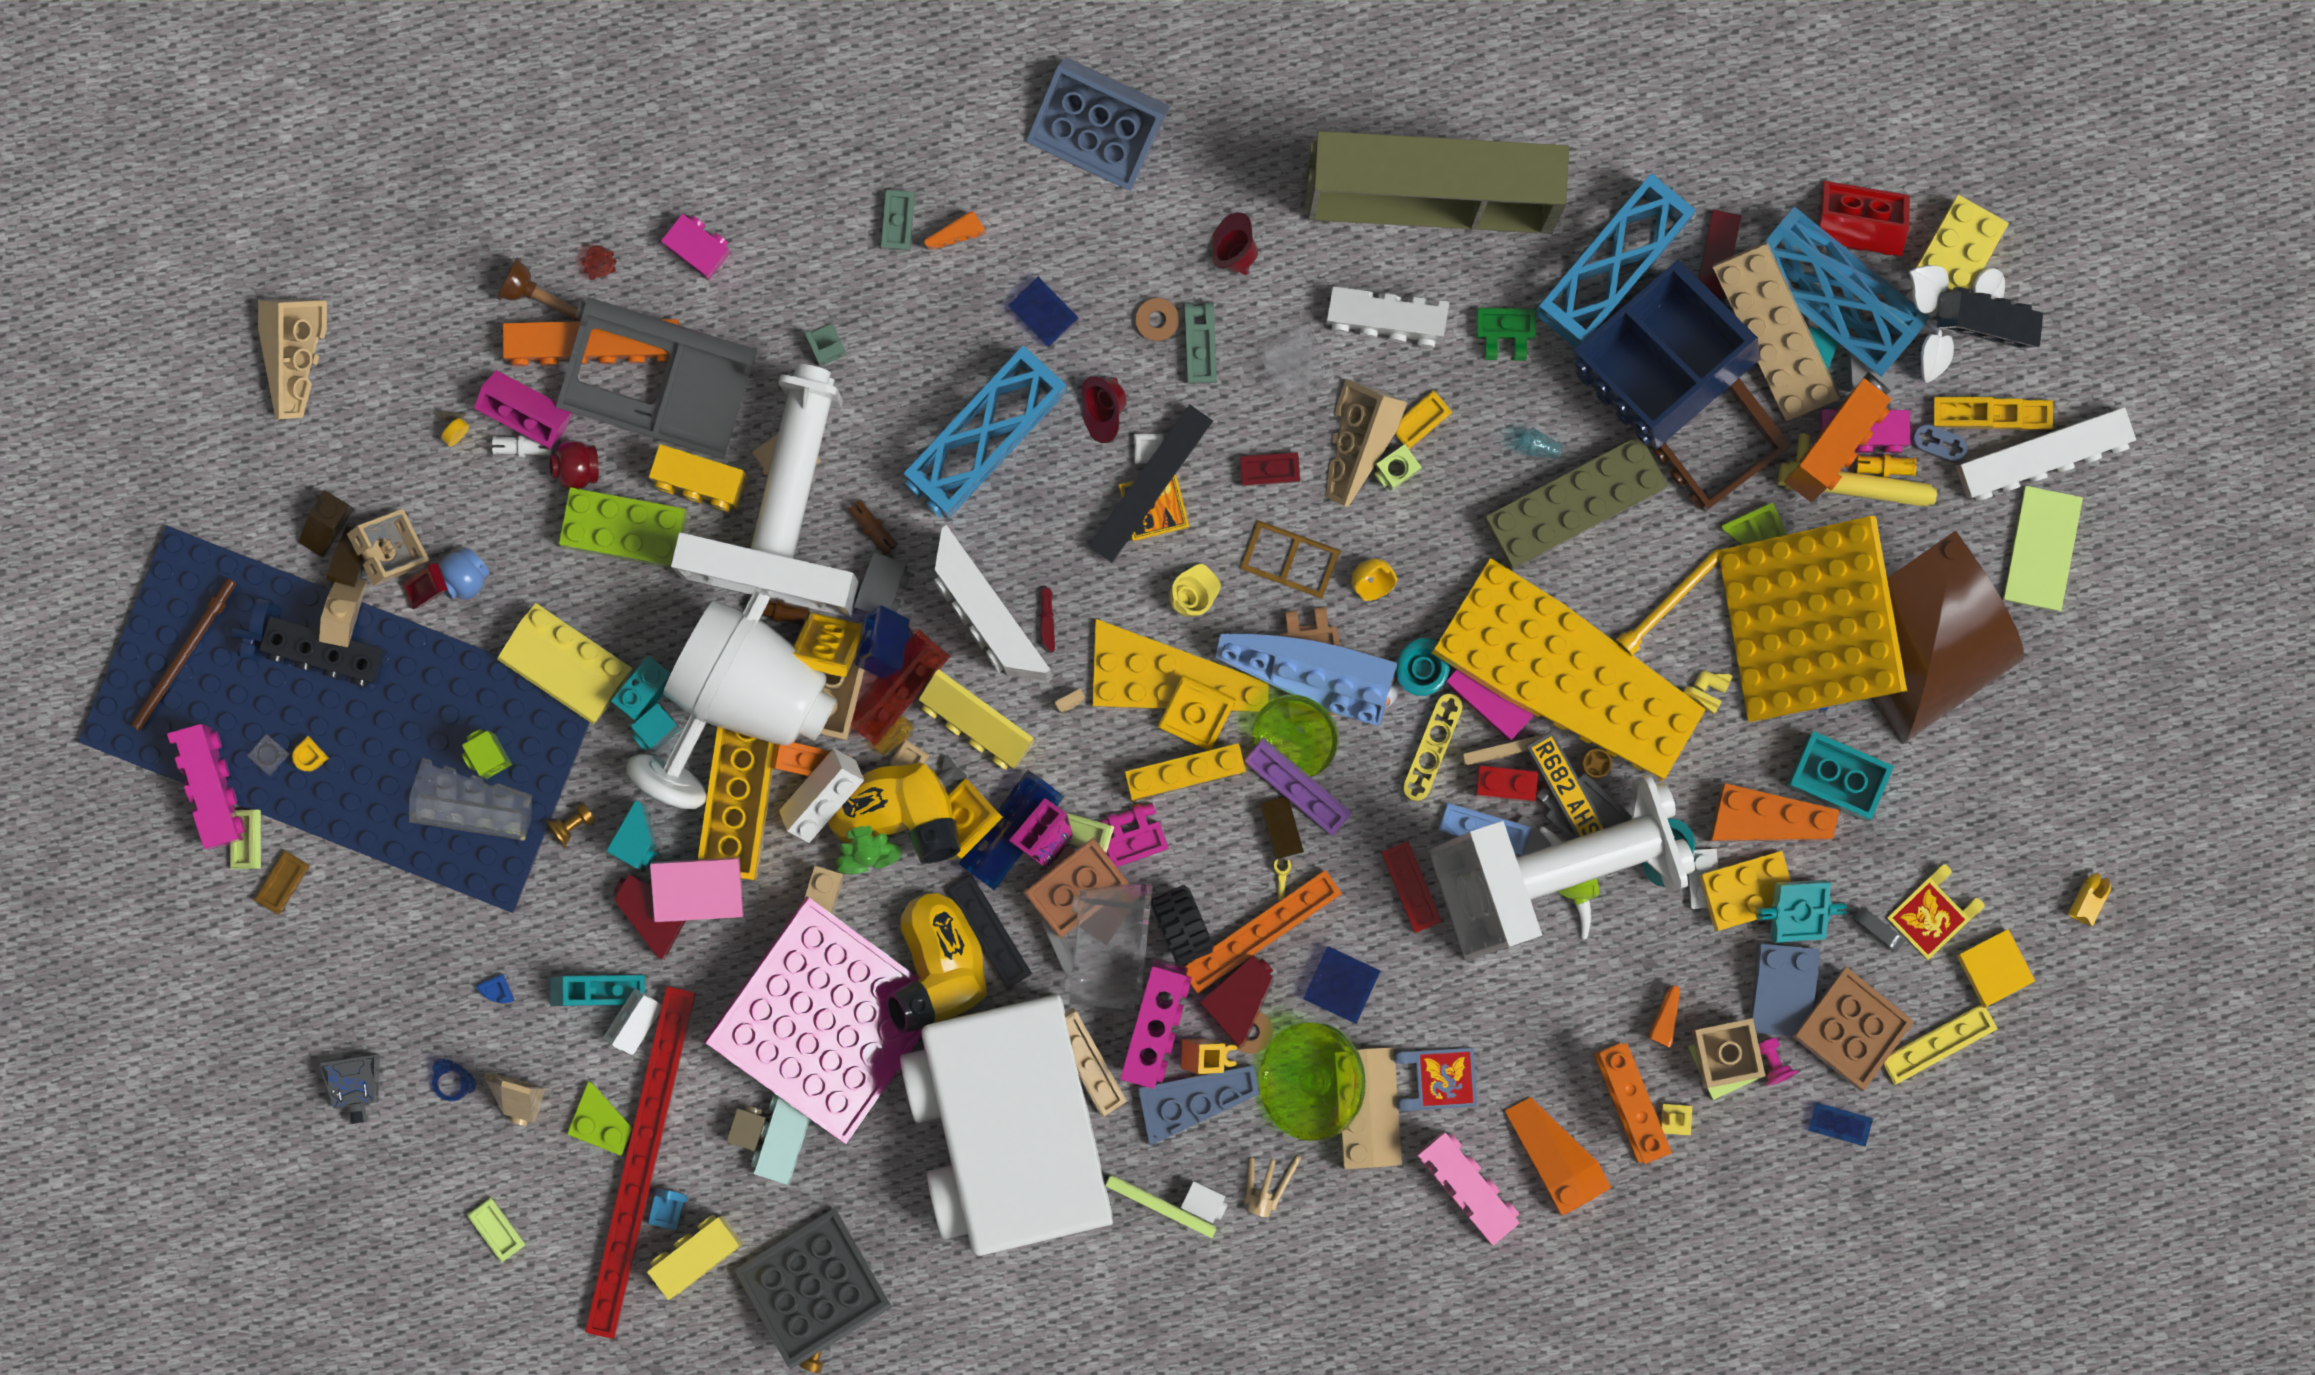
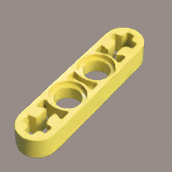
(1437, 749)

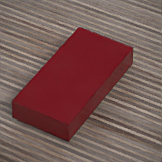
(425, 586)

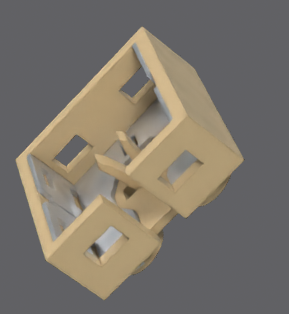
(395, 542)

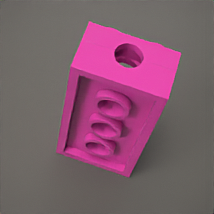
(1142, 1068)

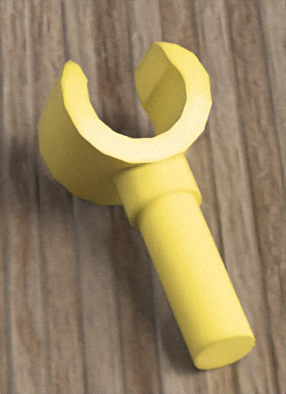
(1281, 879)

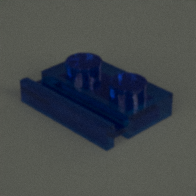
(1043, 312)

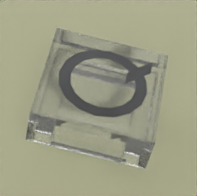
(268, 754)

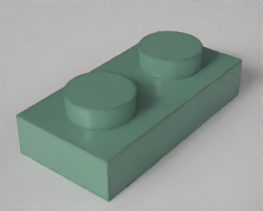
(898, 220)

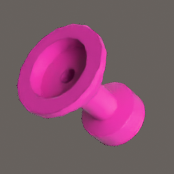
(1779, 1072)

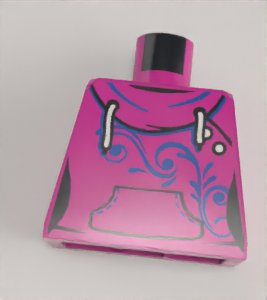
(1044, 833)

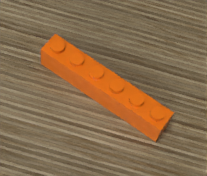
(555, 341)

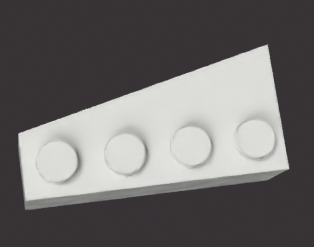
(1387, 316)

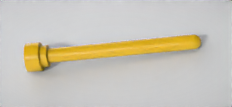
(1632, 639)

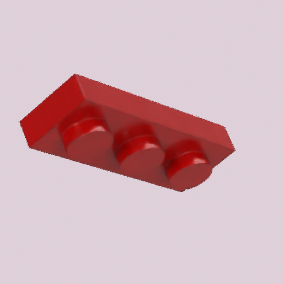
(1411, 887)

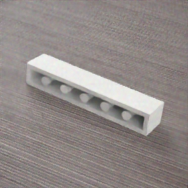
(2046, 452)

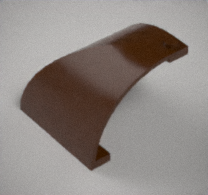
(1949, 635)

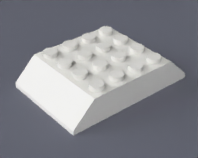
(989, 618)

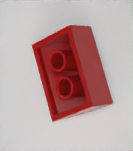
(1865, 217)

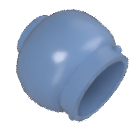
(463, 573)

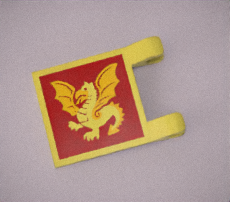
(1930, 916)

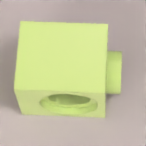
(1405, 458)

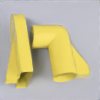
(1716, 681)

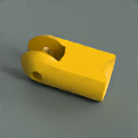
(2088, 905)

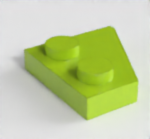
(1756, 526)
(600, 1122)

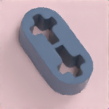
(1942, 437)

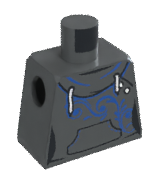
(353, 1084)

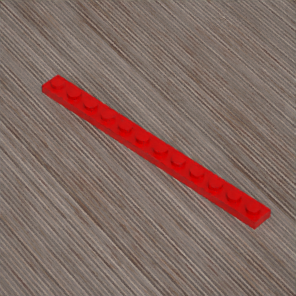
(640, 1162)

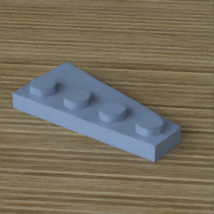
(1191, 1100)

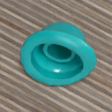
(1419, 669)

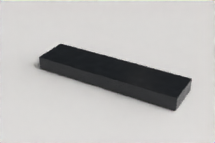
(989, 931)

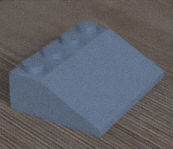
(1097, 123)

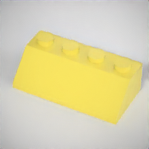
(564, 663)
(976, 720)

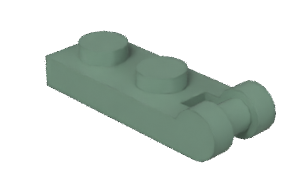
(1200, 344)

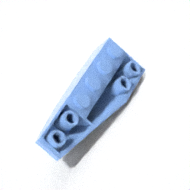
(1327, 673)

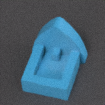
(667, 1208)

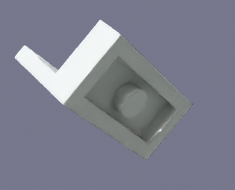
(633, 1022)

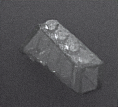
(468, 804)

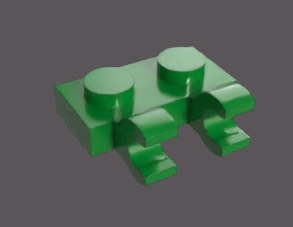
(1506, 324)

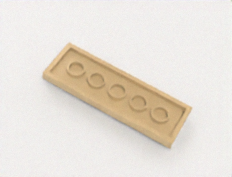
(1785, 343)

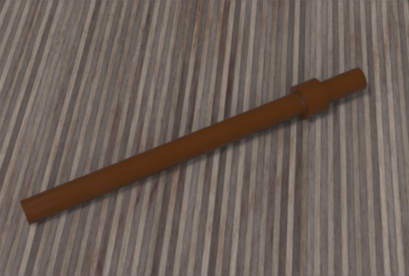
(214, 606)

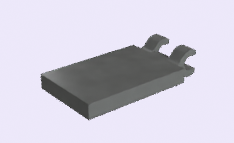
(1607, 808)

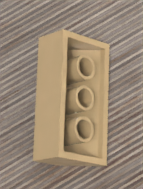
(1375, 1132)

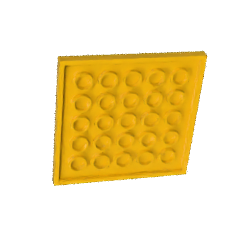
(1812, 619)

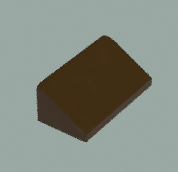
(1281, 827)

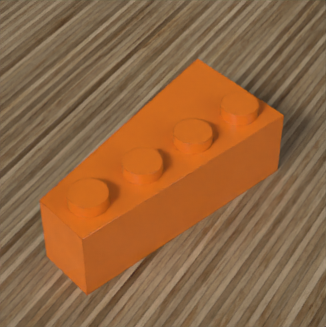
(1839, 440)
(1761, 816)

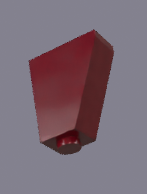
(636, 902)
(1240, 999)

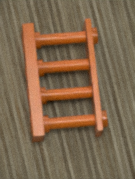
(1632, 1103)

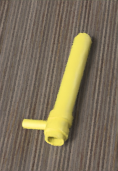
(1866, 485)

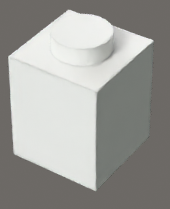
(1204, 1202)

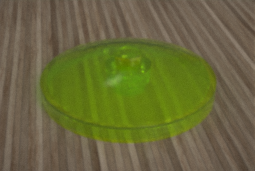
(1312, 1081)

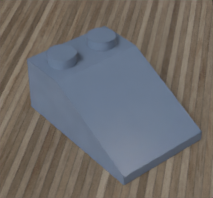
(1783, 987)

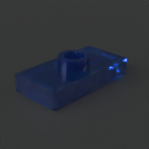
(1840, 1124)

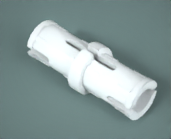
(519, 445)

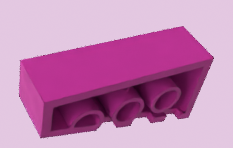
(208, 786)

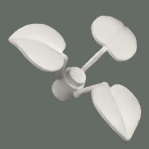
(1927, 284)

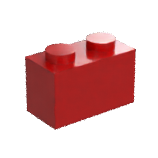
(1506, 784)

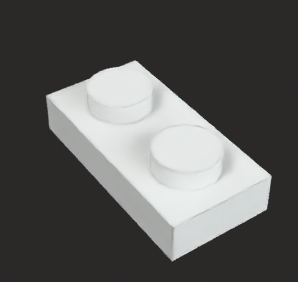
(1705, 861)

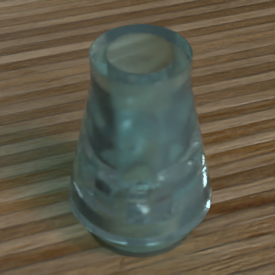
(1538, 444)

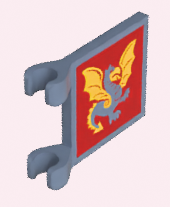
(1443, 1079)

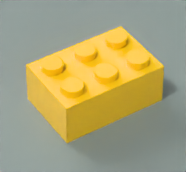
(698, 478)

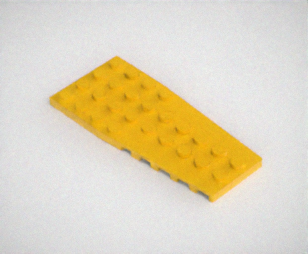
(1566, 671)

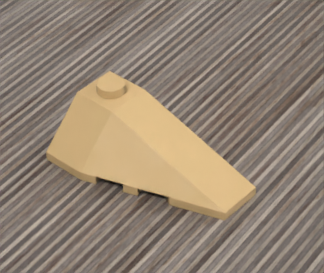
(288, 344)

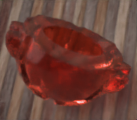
(595, 256)

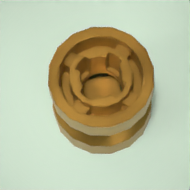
(1598, 760)

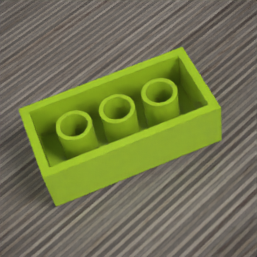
(621, 527)

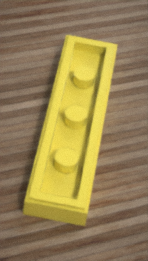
(1939, 1043)

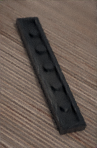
(1150, 483)

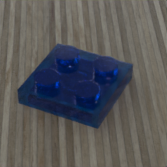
(1341, 985)

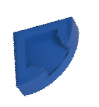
(496, 990)

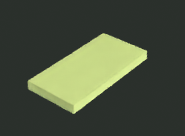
(2042, 548)
(1161, 1206)

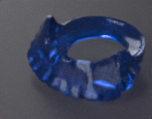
(467, 1081)

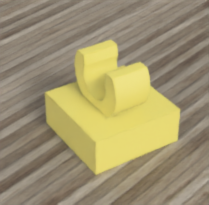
(1676, 1119)

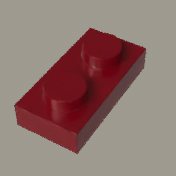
(1270, 469)

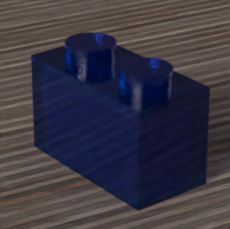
(882, 642)

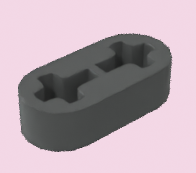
(1878, 929)

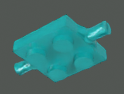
(1800, 911)

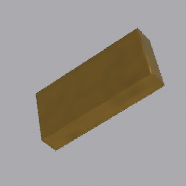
(282, 882)

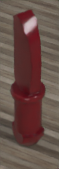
(1047, 621)

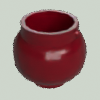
(574, 464)

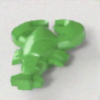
(866, 851)

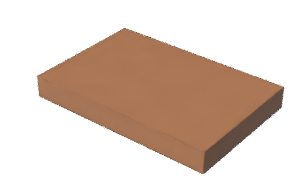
(1083, 869)

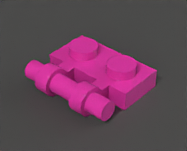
(1137, 843)

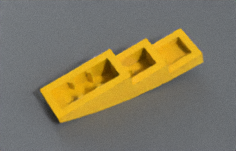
(1993, 413)

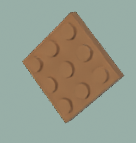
(1853, 1029)

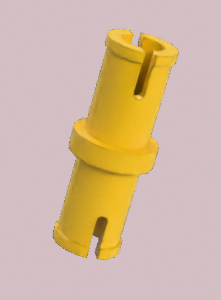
(1886, 465)

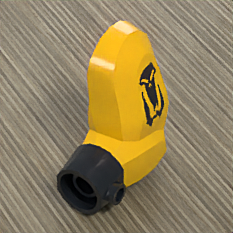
(900, 800)
(945, 960)

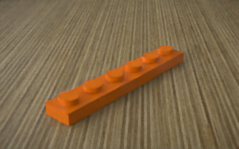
(1263, 930)

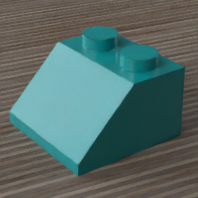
(635, 839)

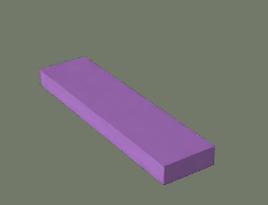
(1297, 786)

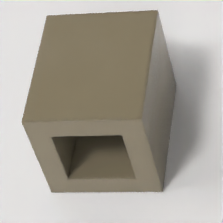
(747, 1128)

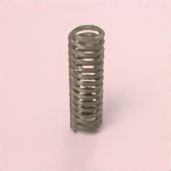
(448, 416)

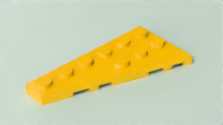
(1145, 673)

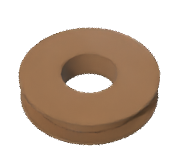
(1157, 305)
(1262, 1040)

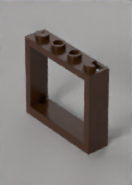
(1764, 425)

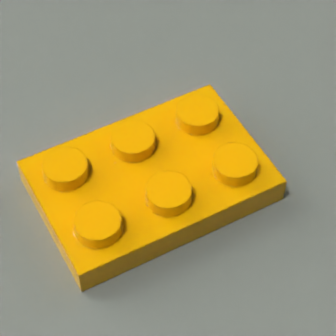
(1741, 888)

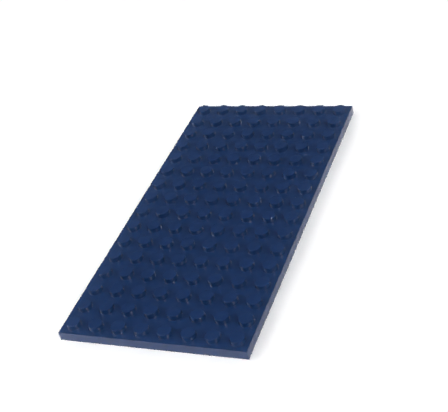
(375, 736)

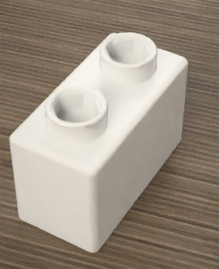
(1011, 1127)

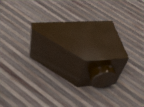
(324, 523)

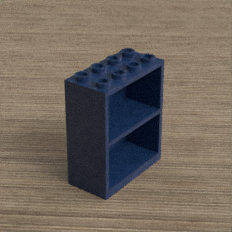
(1666, 355)

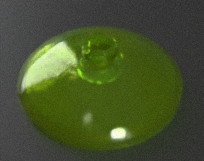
(1308, 750)

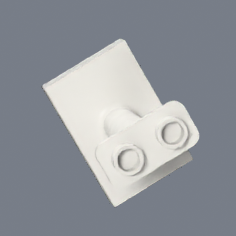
(771, 559)
(1493, 890)

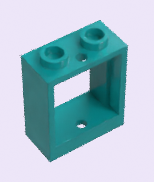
(647, 690)

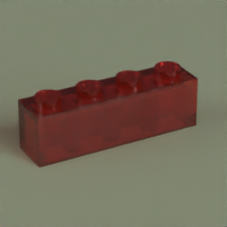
(891, 696)

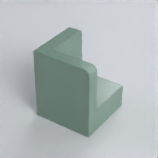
(826, 344)

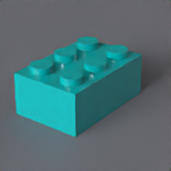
(1840, 776)

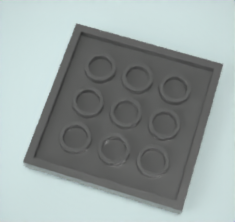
(812, 1288)

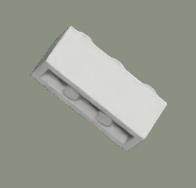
(821, 795)

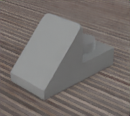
(1858, 370)

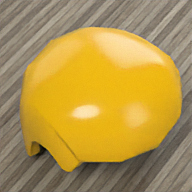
(1383, 581)

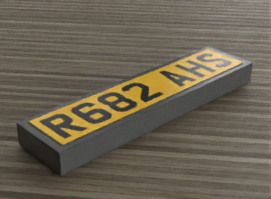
(1565, 785)

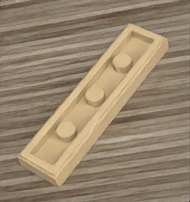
(1092, 1068)

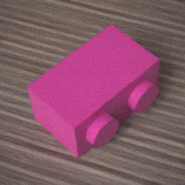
(696, 246)

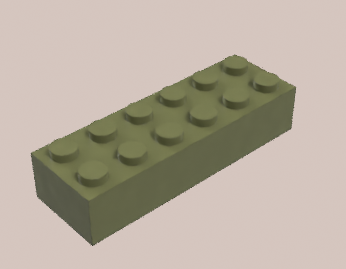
(1575, 503)

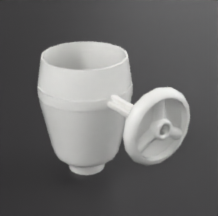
(737, 679)

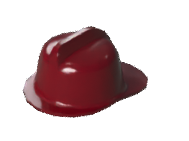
(1234, 244)
(1102, 406)

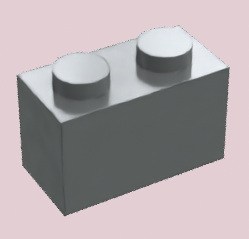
(882, 584)

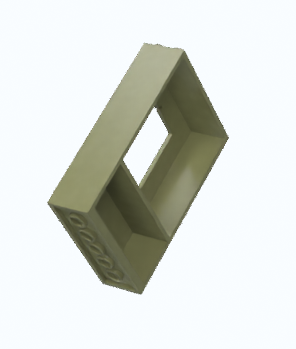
(1436, 182)

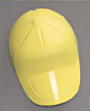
(1194, 591)

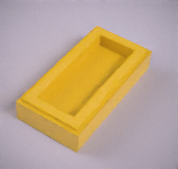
(1422, 419)

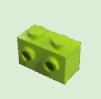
(485, 754)

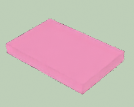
(697, 889)

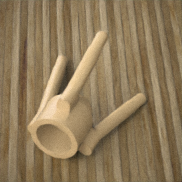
(1261, 1202)

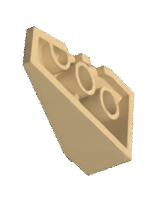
(1365, 431)
(515, 1097)

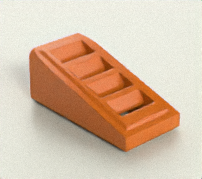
(958, 231)
(1664, 1022)

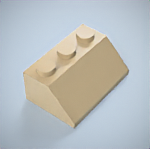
(846, 692)

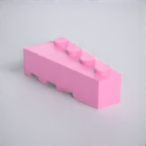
(1468, 1188)

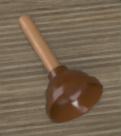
(519, 284)

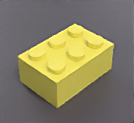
(1963, 242)
(694, 1256)

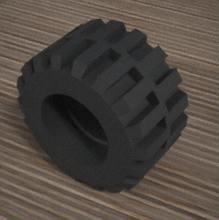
(1182, 925)

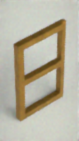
(1283, 579)

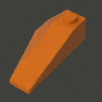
(1562, 1164)

